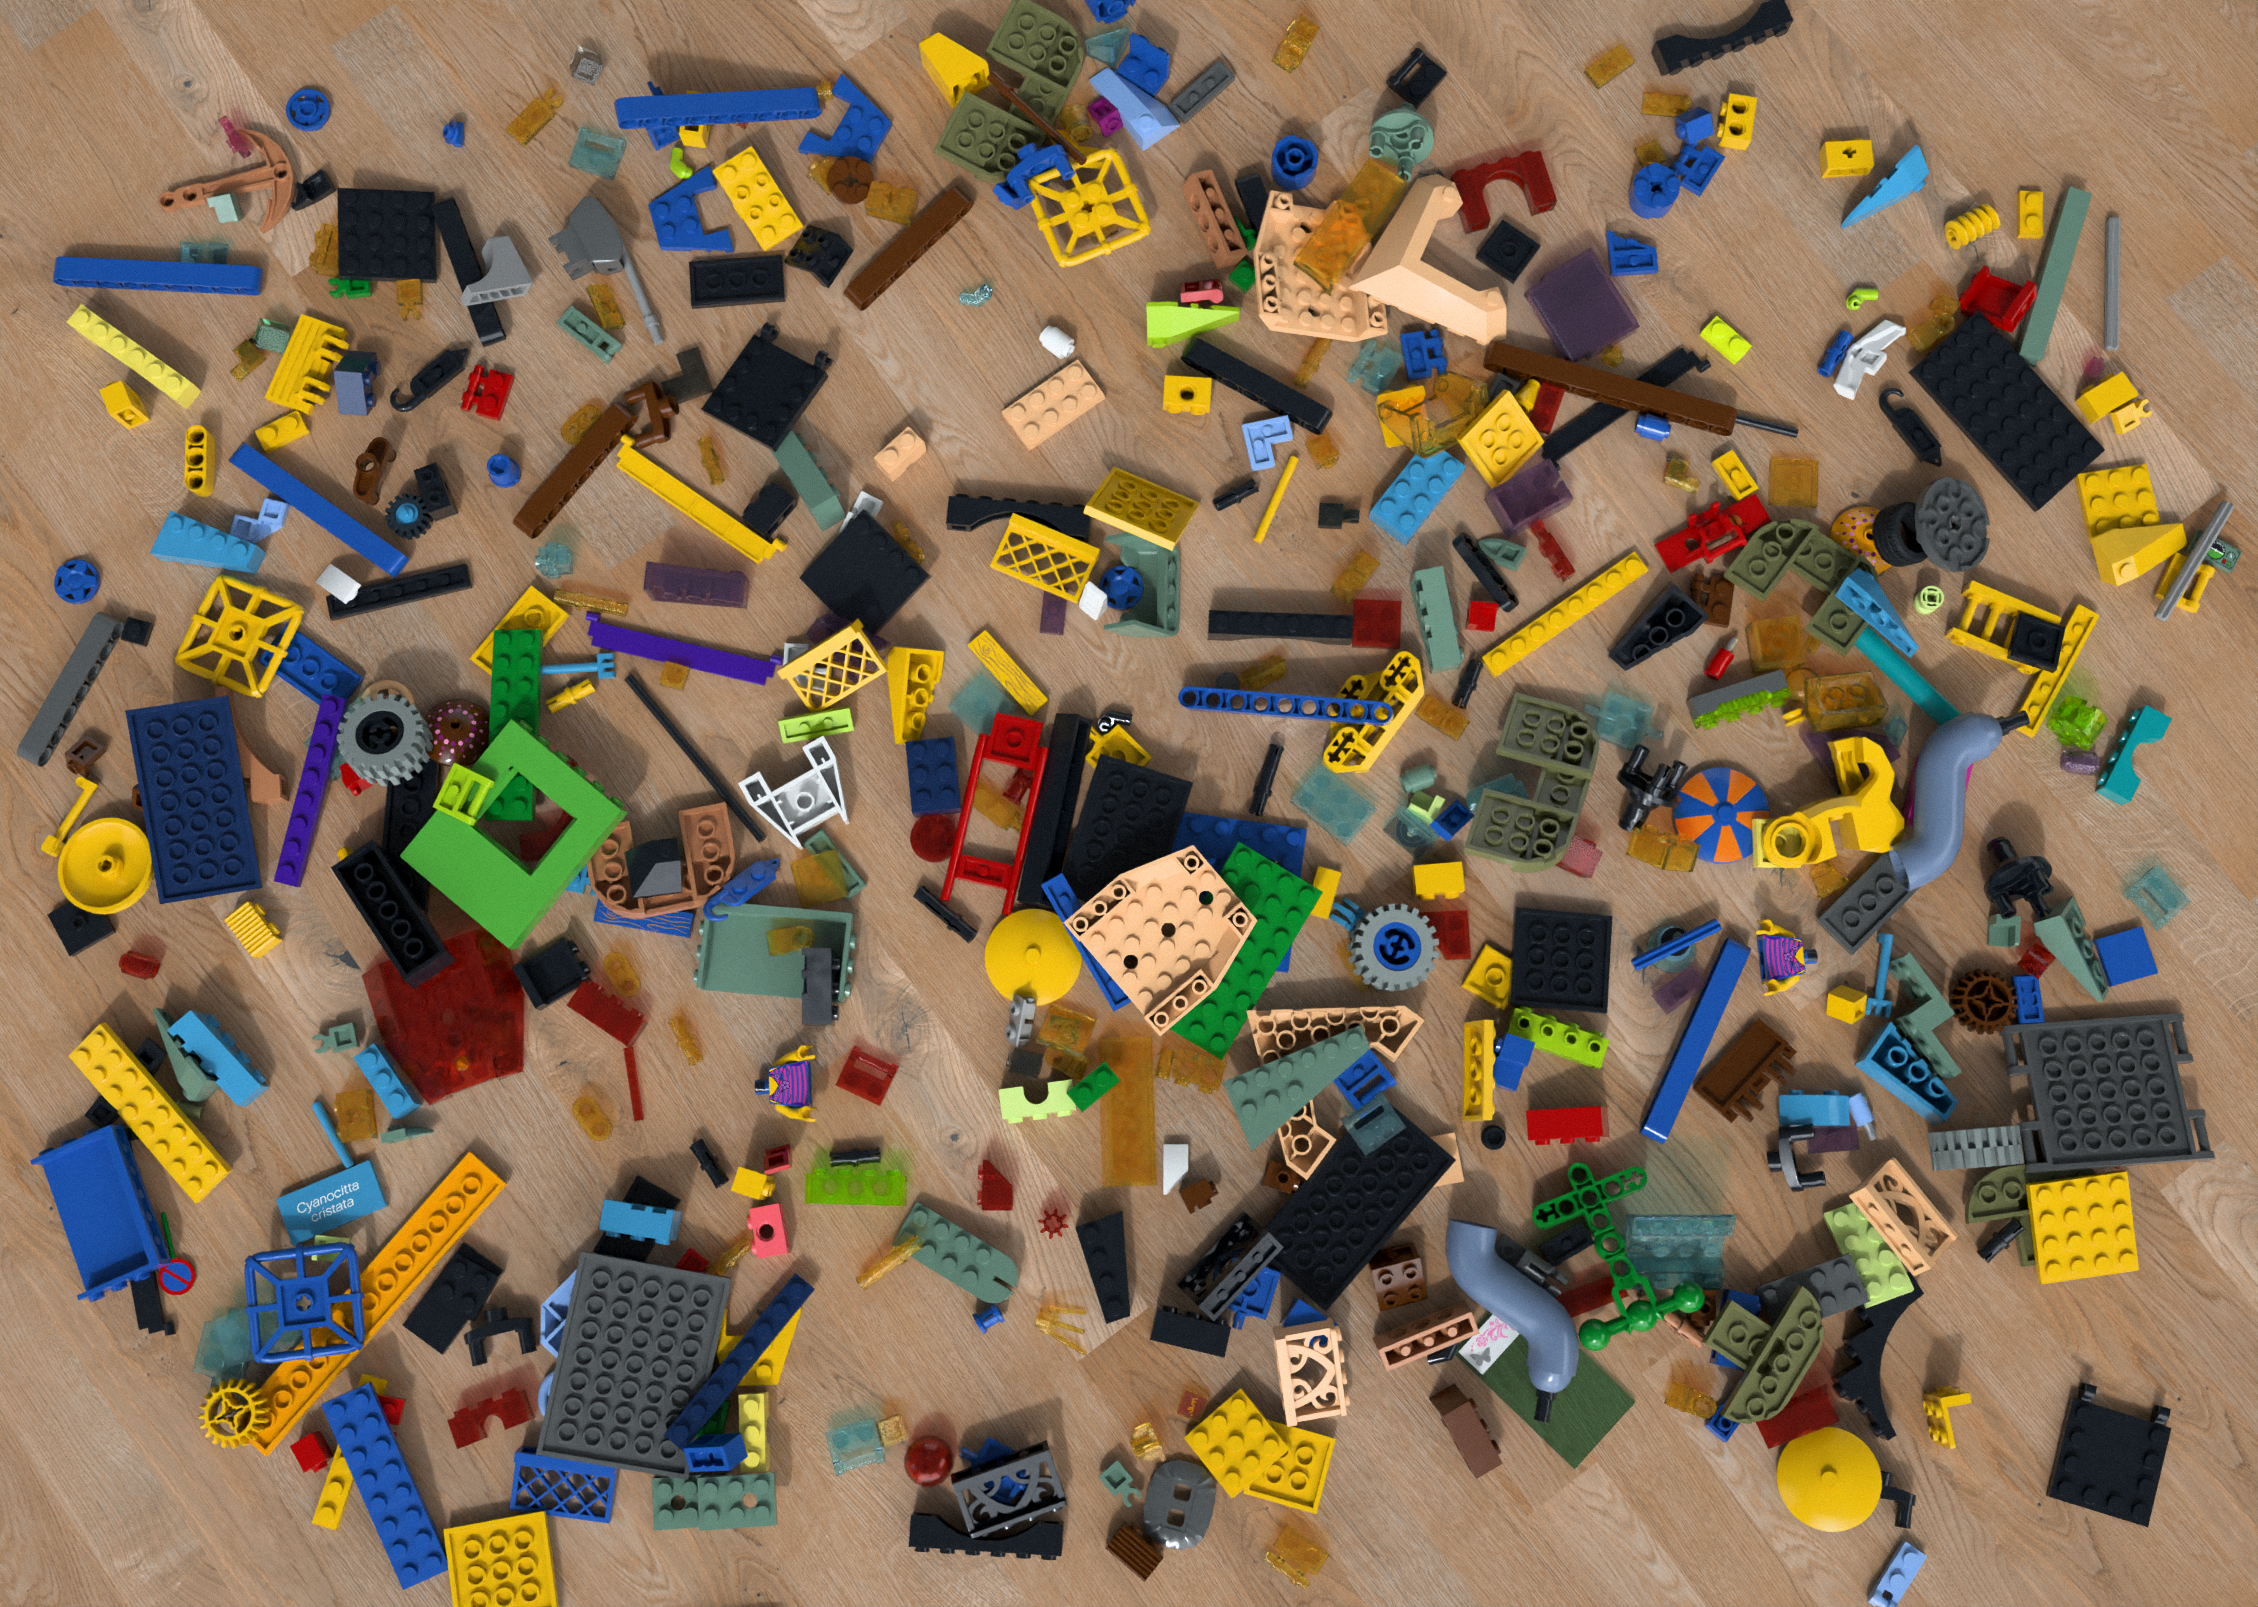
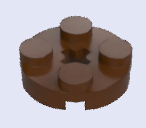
(840, 189)

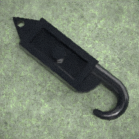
(432, 378)
(1911, 430)

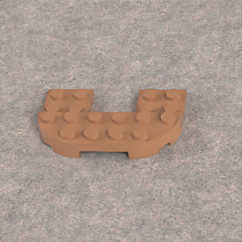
(707, 866)

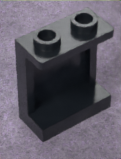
(552, 973)

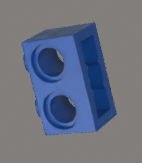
(715, 1452)

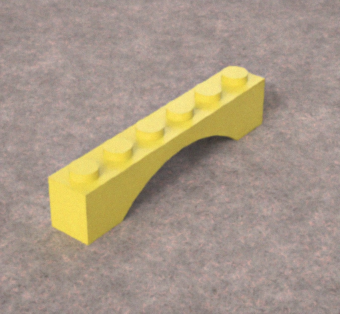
(134, 356)

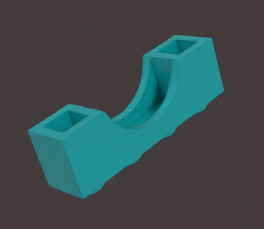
(2119, 779)

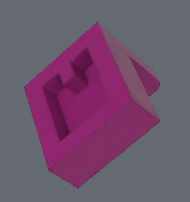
(1105, 116)

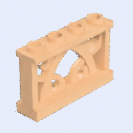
(1881, 1212)
(1286, 1349)

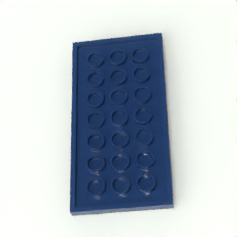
(194, 799)

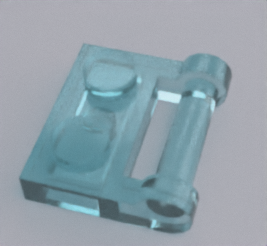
(596, 160)
(2162, 892)
(1376, 1131)
(852, 1438)

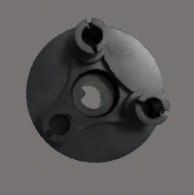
(1647, 791)
(2017, 879)

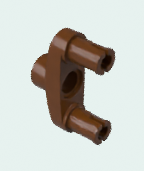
(660, 411)
(367, 481)

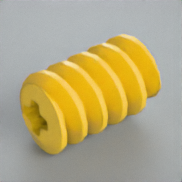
(1971, 225)

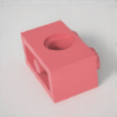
(779, 1242)

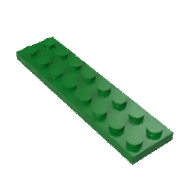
(515, 697)

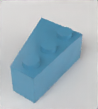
(640, 1221)

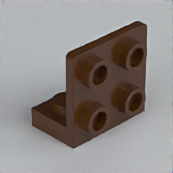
(1398, 1276)

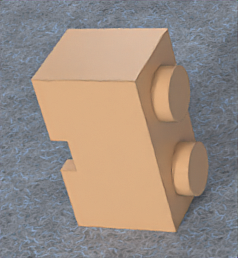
(900, 454)

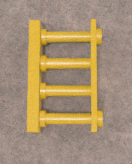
(1998, 603)

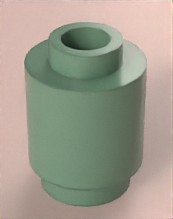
(1417, 778)

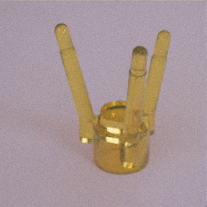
(1048, 1320)

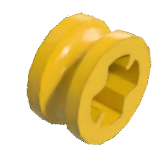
(1794, 717)

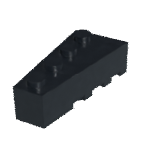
(1106, 1259)

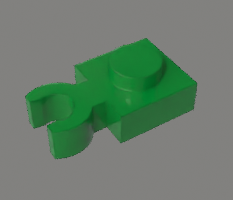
(352, 288)

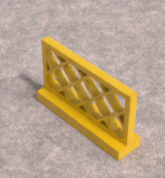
(1058, 543)
(827, 648)

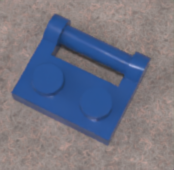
(1359, 1074)

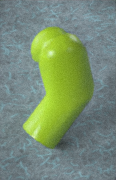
(677, 166)

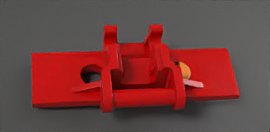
(1709, 526)

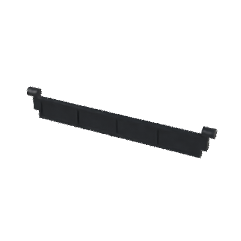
(1606, 414)
(147, 1296)

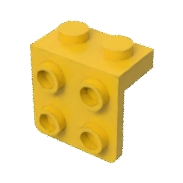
(1405, 398)
(1936, 1408)

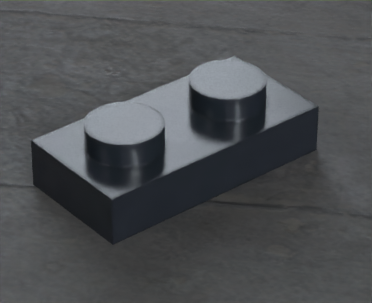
(1566, 1244)

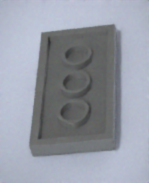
(1864, 905)
(1832, 1283)

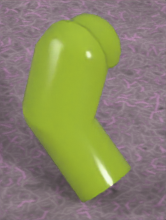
(1858, 296)

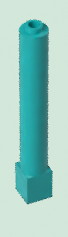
(1906, 677)

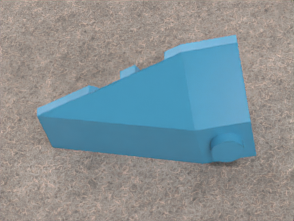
(1900, 183)
(1868, 600)

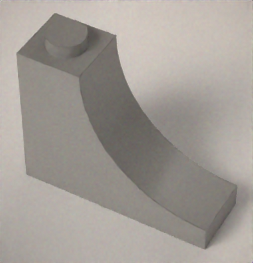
(504, 275)

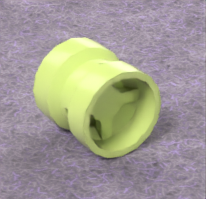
(1924, 604)

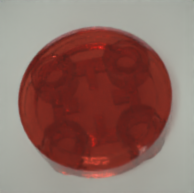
(933, 838)

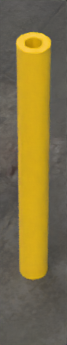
(1275, 500)

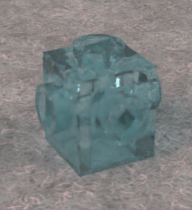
(554, 560)

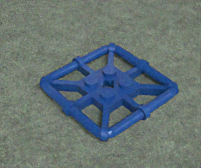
(318, 1313)

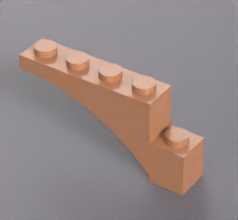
(265, 785)

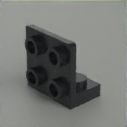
(820, 254)

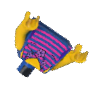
(1781, 957)
(790, 1084)

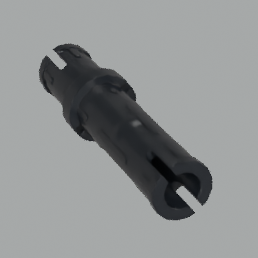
(1263, 788)
(943, 912)

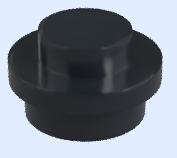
(1493, 1137)

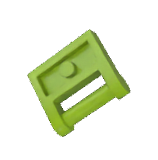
(456, 790)

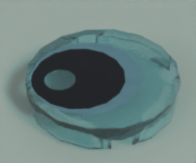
(1677, 961)

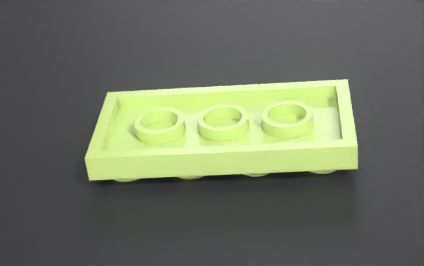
(1875, 1260)

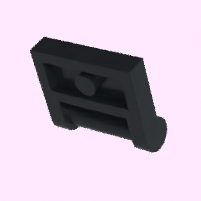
(1422, 83)

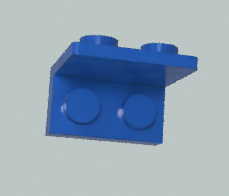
(1145, 65)
(661, 136)

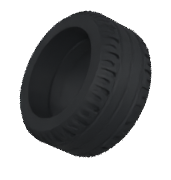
(1888, 537)

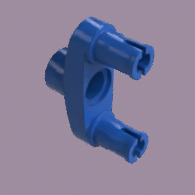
(1033, 163)

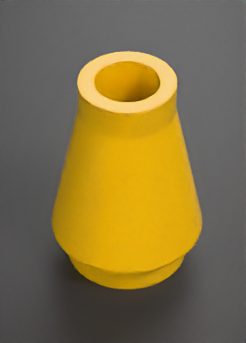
(1527, 395)

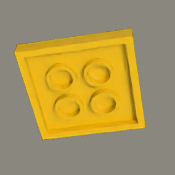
(1500, 439)
(2116, 499)
(1237, 1443)
(1298, 1474)

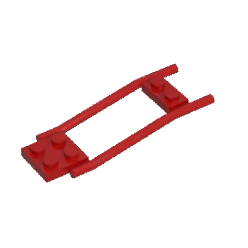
(1012, 743)

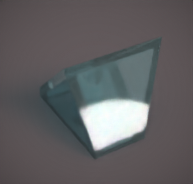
(1108, 47)

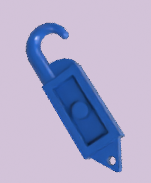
(742, 887)

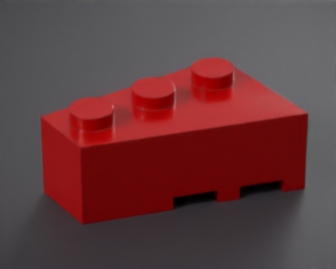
(1567, 1124)

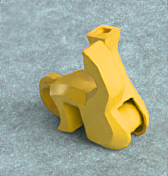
(1863, 809)

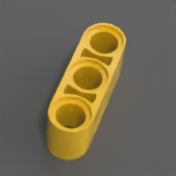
(194, 451)

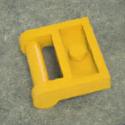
(2172, 570)

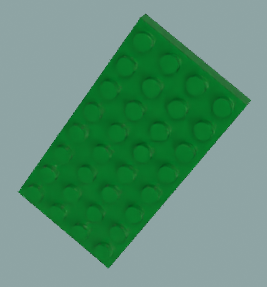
(1281, 908)

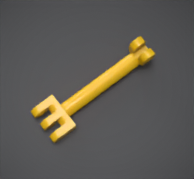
(54, 845)

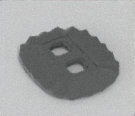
(1197, 1509)

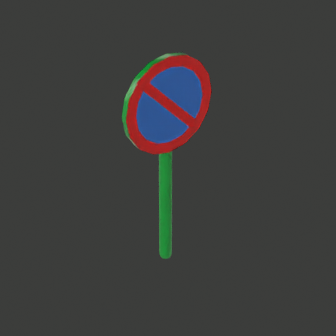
(180, 1274)

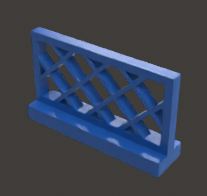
(527, 1457)

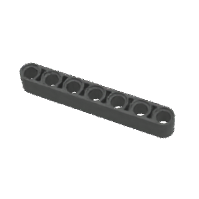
(70, 689)

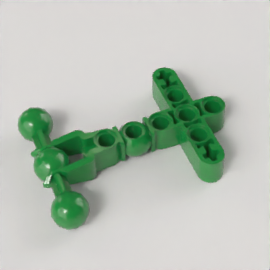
(1640, 1314)

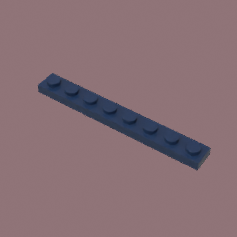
(739, 1362)

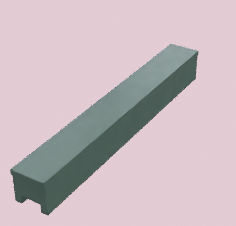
(2053, 274)

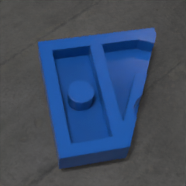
(1629, 256)

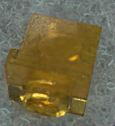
(818, 173)
(1322, 452)

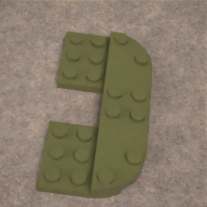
(1051, 59)
(1538, 831)

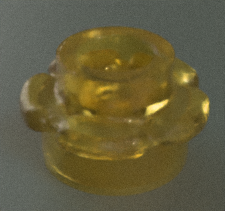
(824, 90)
(1612, 356)

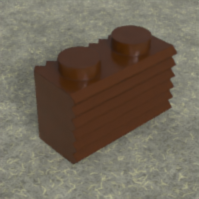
(1135, 1550)

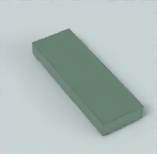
(821, 843)

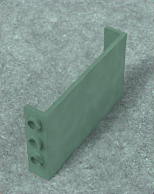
(737, 954)

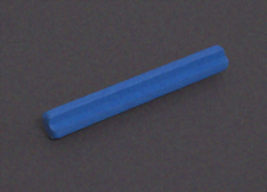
(1676, 944)

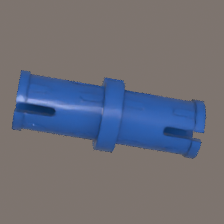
(1835, 354)

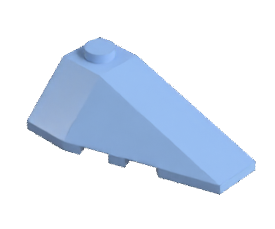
(1140, 113)

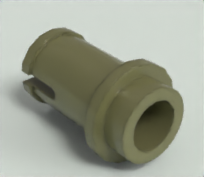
(191, 1110)

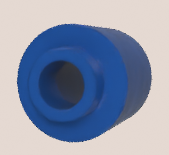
(1652, 427)

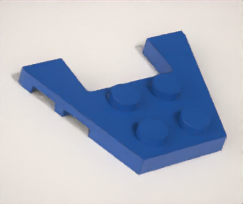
(859, 131)
(678, 219)

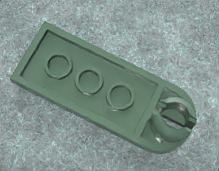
(959, 1255)

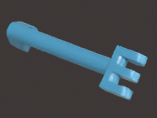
(599, 666)
(1878, 1001)

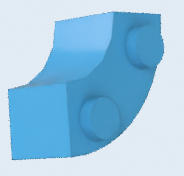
(1818, 1110)

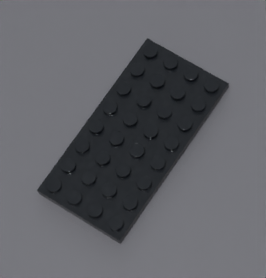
(2006, 411)
(1353, 1208)

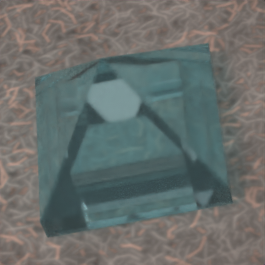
(1896, 730)

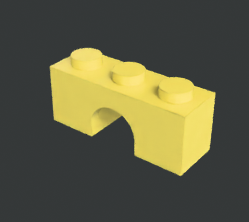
(752, 1426)

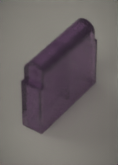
(1581, 308)

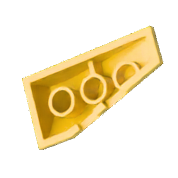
(2135, 550)

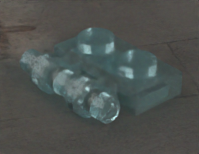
(1382, 371)

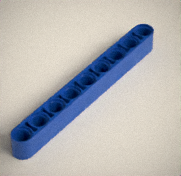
(717, 108)
(157, 275)
(319, 510)
(1274, 701)
(1695, 1040)

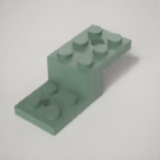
(1924, 1016)
(715, 1501)

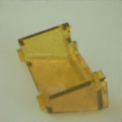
(1440, 419)

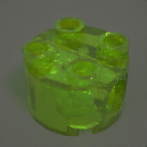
(2077, 723)

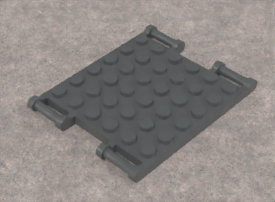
(2106, 1093)

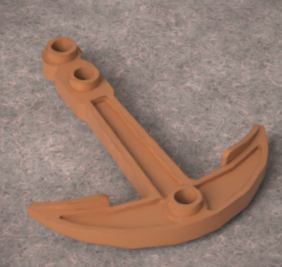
(253, 180)

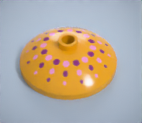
(1851, 530)

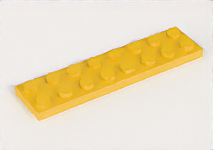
(150, 1112)

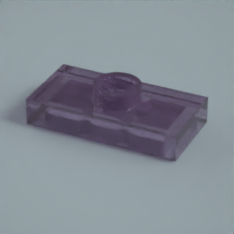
(1053, 613)
(1679, 990)
(1834, 1139)

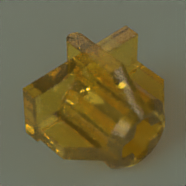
(1146, 1443)

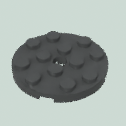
(1966, 542)

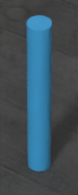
(331, 1133)

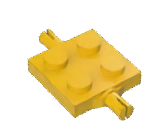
(1116, 745)

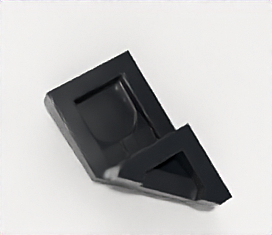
(313, 190)

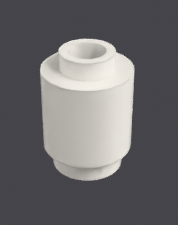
(1057, 342)

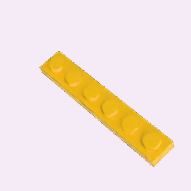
(2049, 684)
(339, 1479)

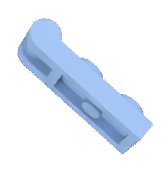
(1897, 1576)

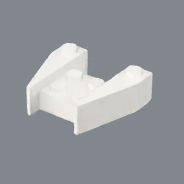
(803, 800)

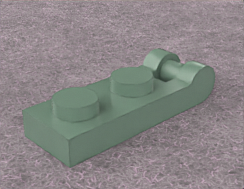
(588, 334)

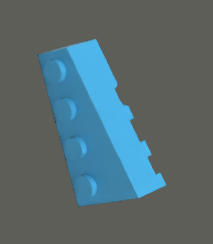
(199, 544)
(220, 1056)
(1903, 1074)

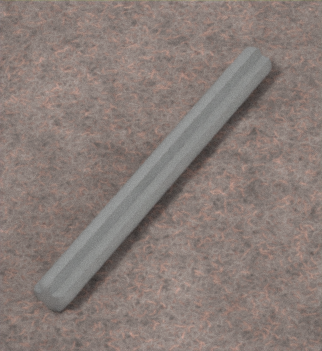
(2112, 284)
(2194, 560)

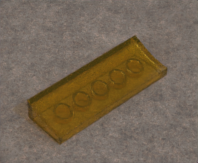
(1350, 225)
(1128, 1113)

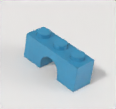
(393, 1092)

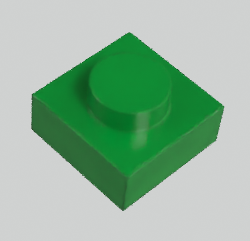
(1243, 276)

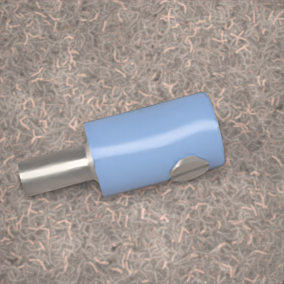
(1862, 1114)

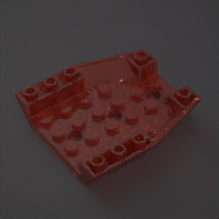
(485, 1025)

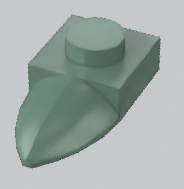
(1503, 552)
(398, 1134)

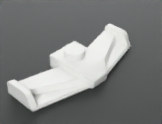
(1866, 357)

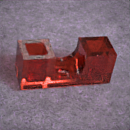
(468, 1425)

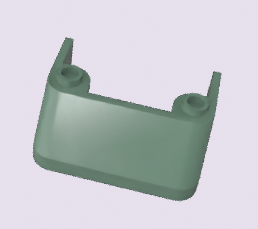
(1160, 571)

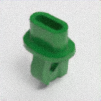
(1247, 235)

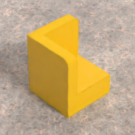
(1846, 1004)

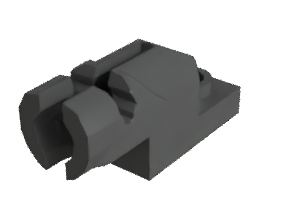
(1529, 1264)

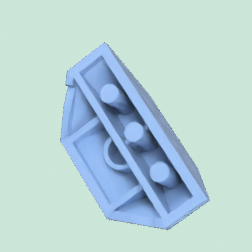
(554, 1315)

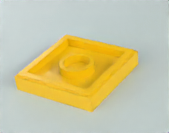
(1490, 977)

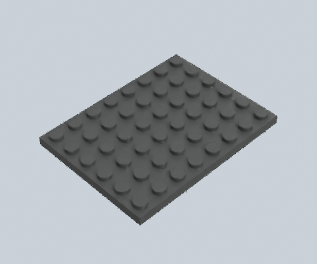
(631, 1362)

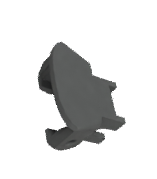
(590, 241)

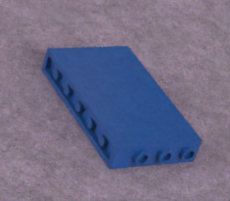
(104, 1210)

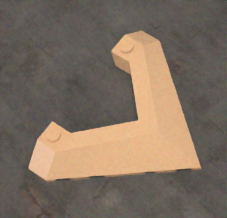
(1401, 279)
(1290, 1030)

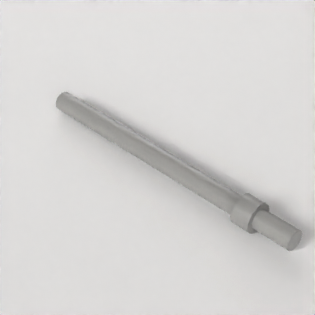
(650, 320)

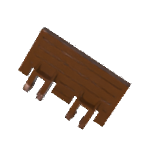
(1743, 1069)

